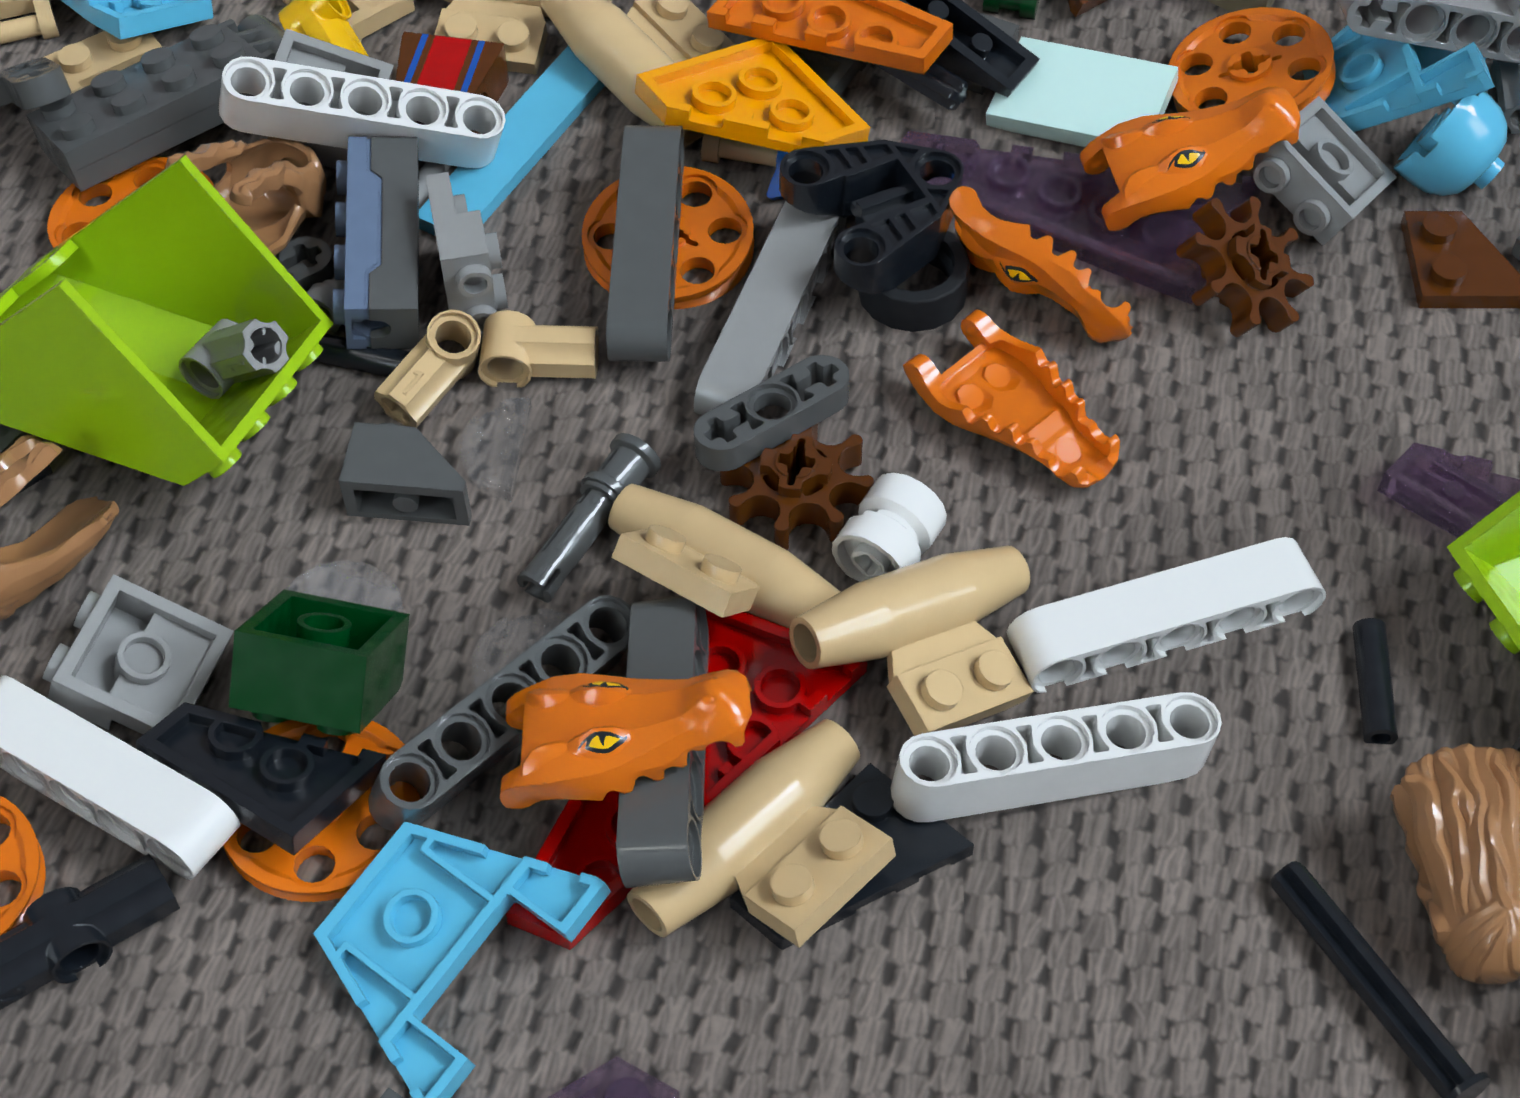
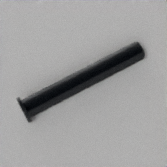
(1377, 985)

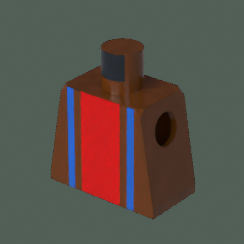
(453, 64)

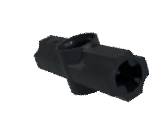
(77, 928)

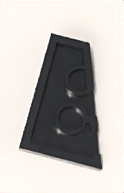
(269, 781)
(917, 845)

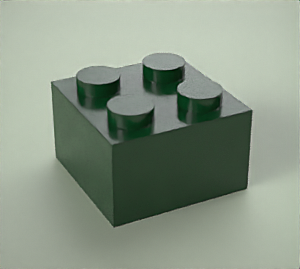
(318, 662)

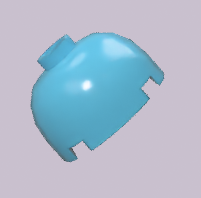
(1457, 147)

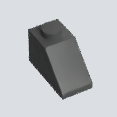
(401, 476)

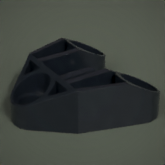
(894, 208)

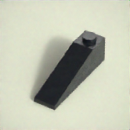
(979, 47)

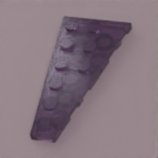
(1067, 205)

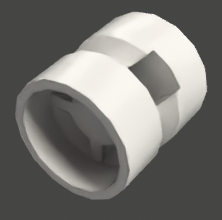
(891, 529)

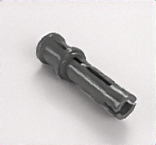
(627, 464)

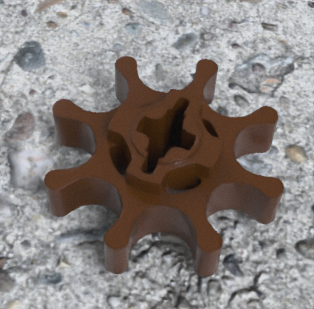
(1244, 266)
(816, 489)

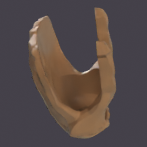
(266, 183)
(59, 544)
(1465, 845)

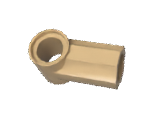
(518, 349)
(428, 370)

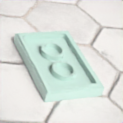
(1081, 93)

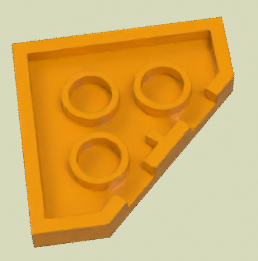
(752, 96)

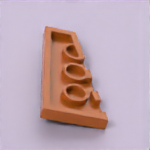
(861, 30)

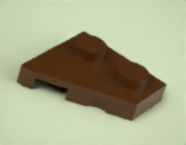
(1456, 263)

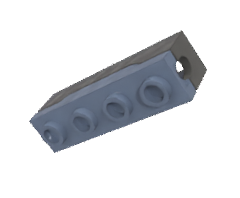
(380, 243)

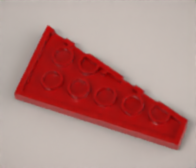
(783, 705)

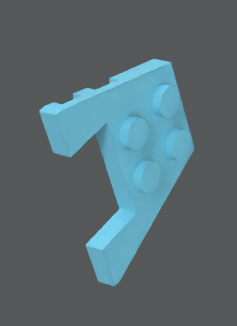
(1385, 81)
(420, 921)

